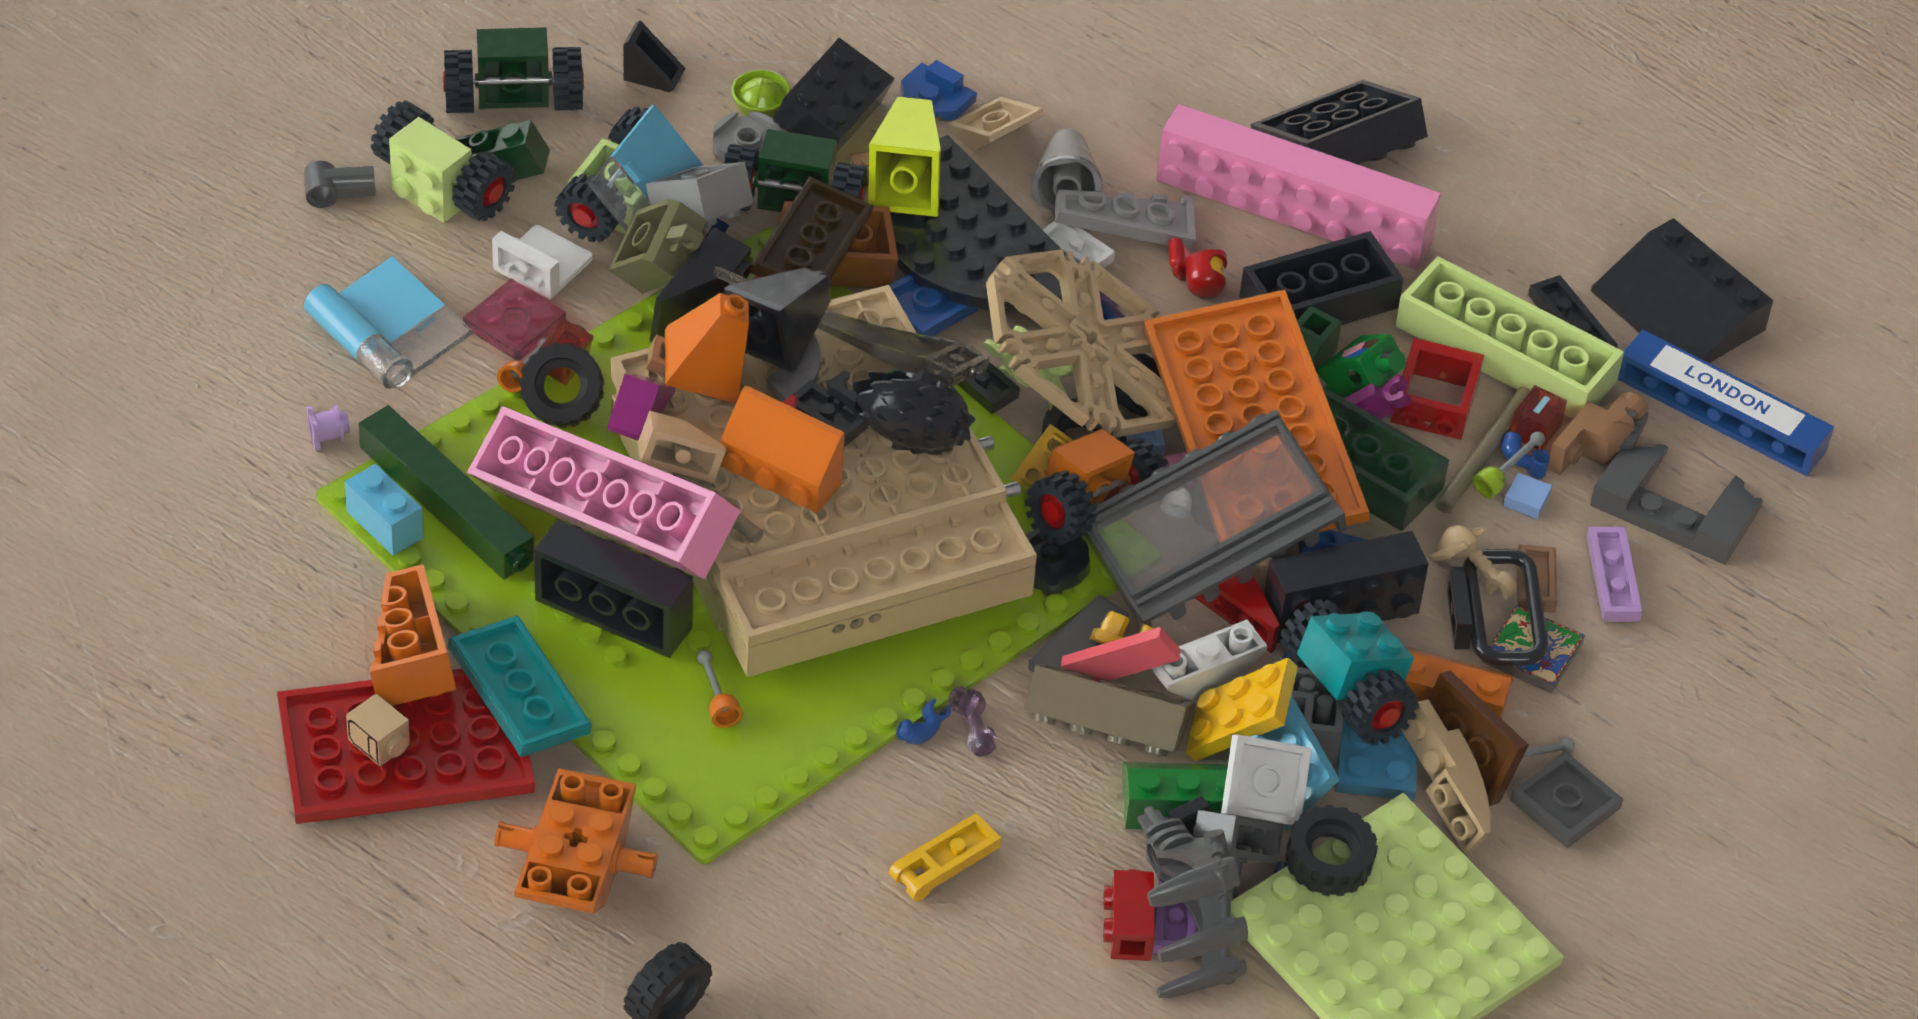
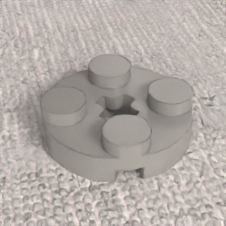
(734, 129)

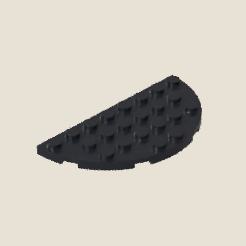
(970, 235)

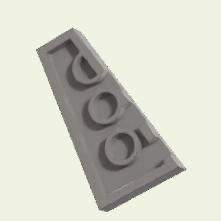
(1141, 219)

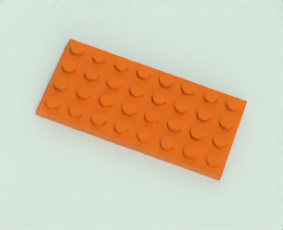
(1245, 362)

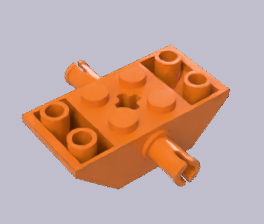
(577, 843)

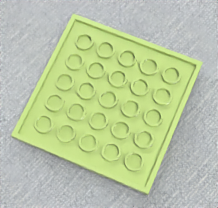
(1410, 942)

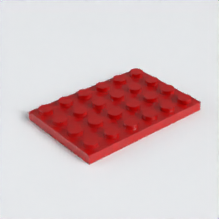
(452, 754)

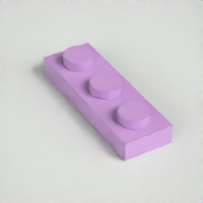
(1614, 574)

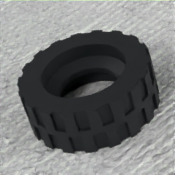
(562, 413)
(1326, 877)
(668, 984)

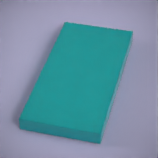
(519, 686)

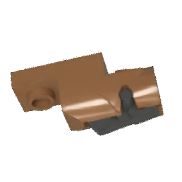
(1600, 432)

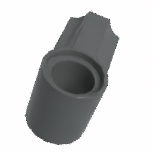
(326, 183)

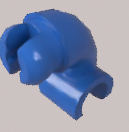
(1535, 464)
(922, 732)

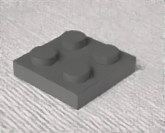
(1566, 799)

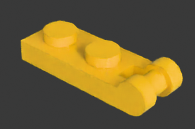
(945, 856)

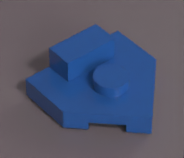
(941, 86)

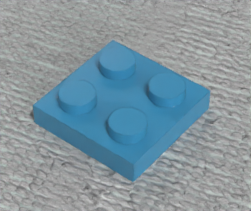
(1376, 769)

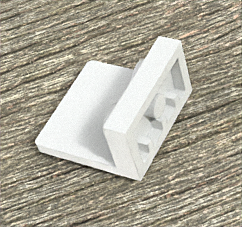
(539, 259)

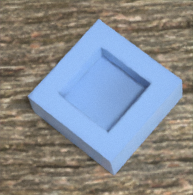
(1527, 495)

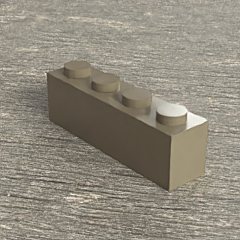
(1107, 708)

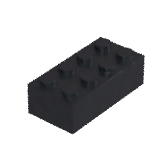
(1340, 278)
(1361, 576)
(613, 588)

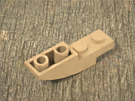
(1457, 781)

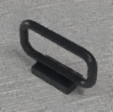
(1467, 611)

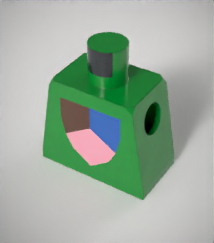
(1373, 359)

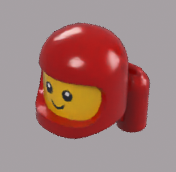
(1202, 269)

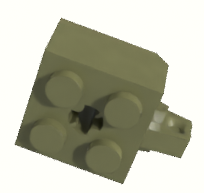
(657, 244)

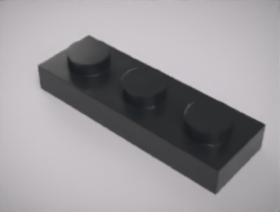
(1561, 301)

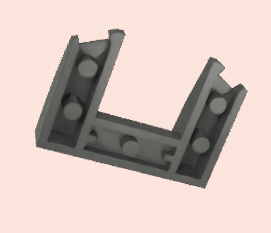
(1714, 535)

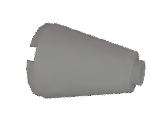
(1065, 166)

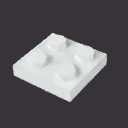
(1266, 780)

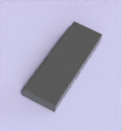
(1076, 633)

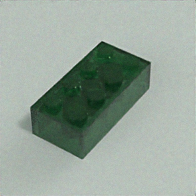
(1392, 469)

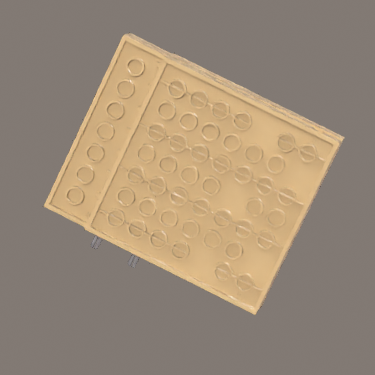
(884, 555)

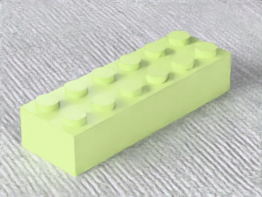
(1517, 339)

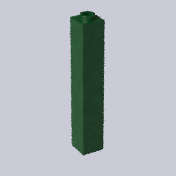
(446, 492)

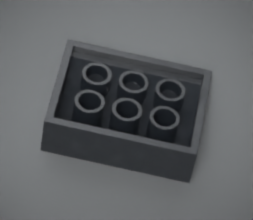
(1352, 122)
(1684, 293)

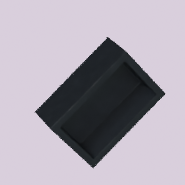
(834, 95)

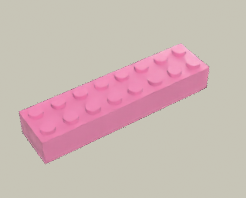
(1295, 184)
(604, 492)

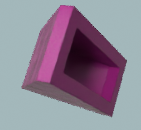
(634, 401)

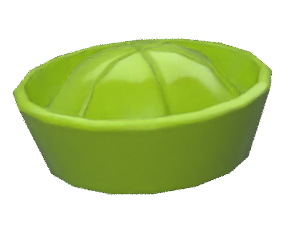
(759, 92)

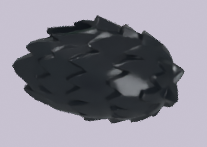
(914, 411)

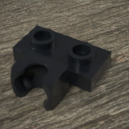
(833, 405)

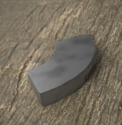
(786, 383)

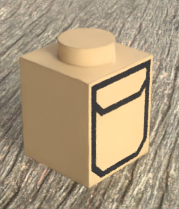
(378, 730)

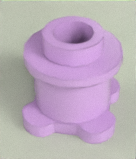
(327, 425)

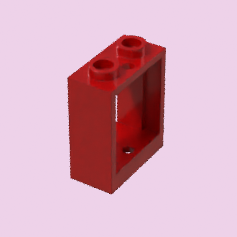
(1445, 365)

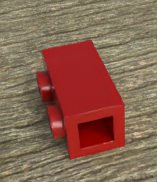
(1132, 917)

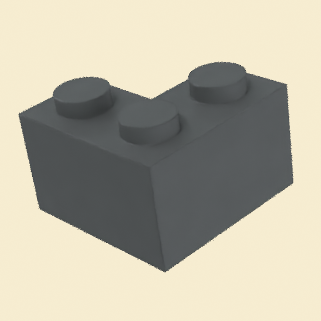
(1320, 711)

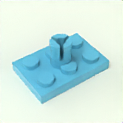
(1321, 772)

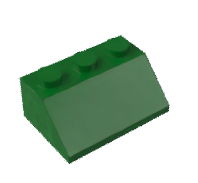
(1170, 786)

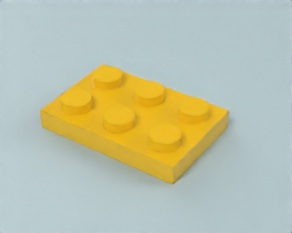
(1241, 707)

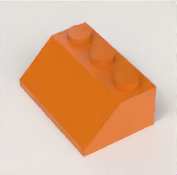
(783, 450)
(1486, 683)

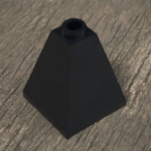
(783, 314)

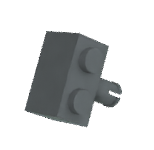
(1244, 837)

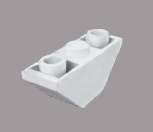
(1212, 660)

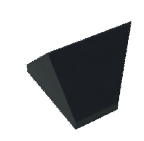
(649, 61)

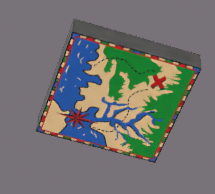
(1517, 636)

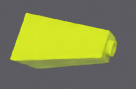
(906, 160)

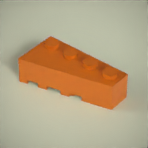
(410, 646)

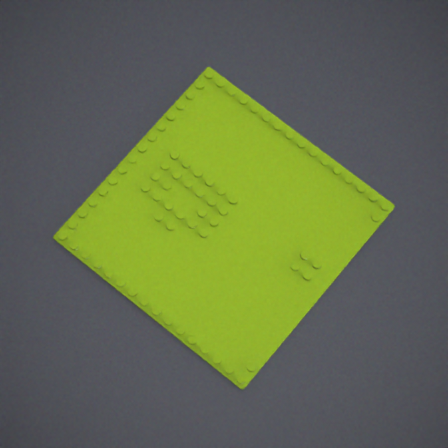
(653, 710)

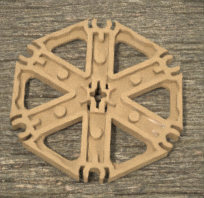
(1065, 338)

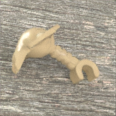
(1461, 543)

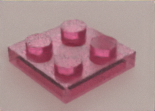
(514, 319)

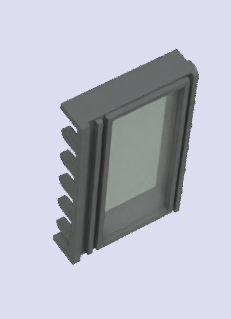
(1211, 518)

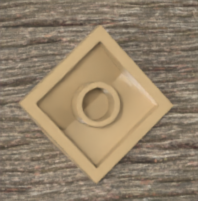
(993, 122)

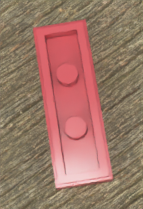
(1124, 655)

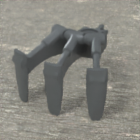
(1202, 878)

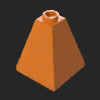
(709, 348)

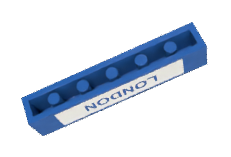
(1725, 402)

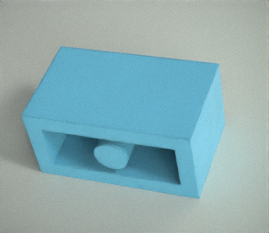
(384, 509)

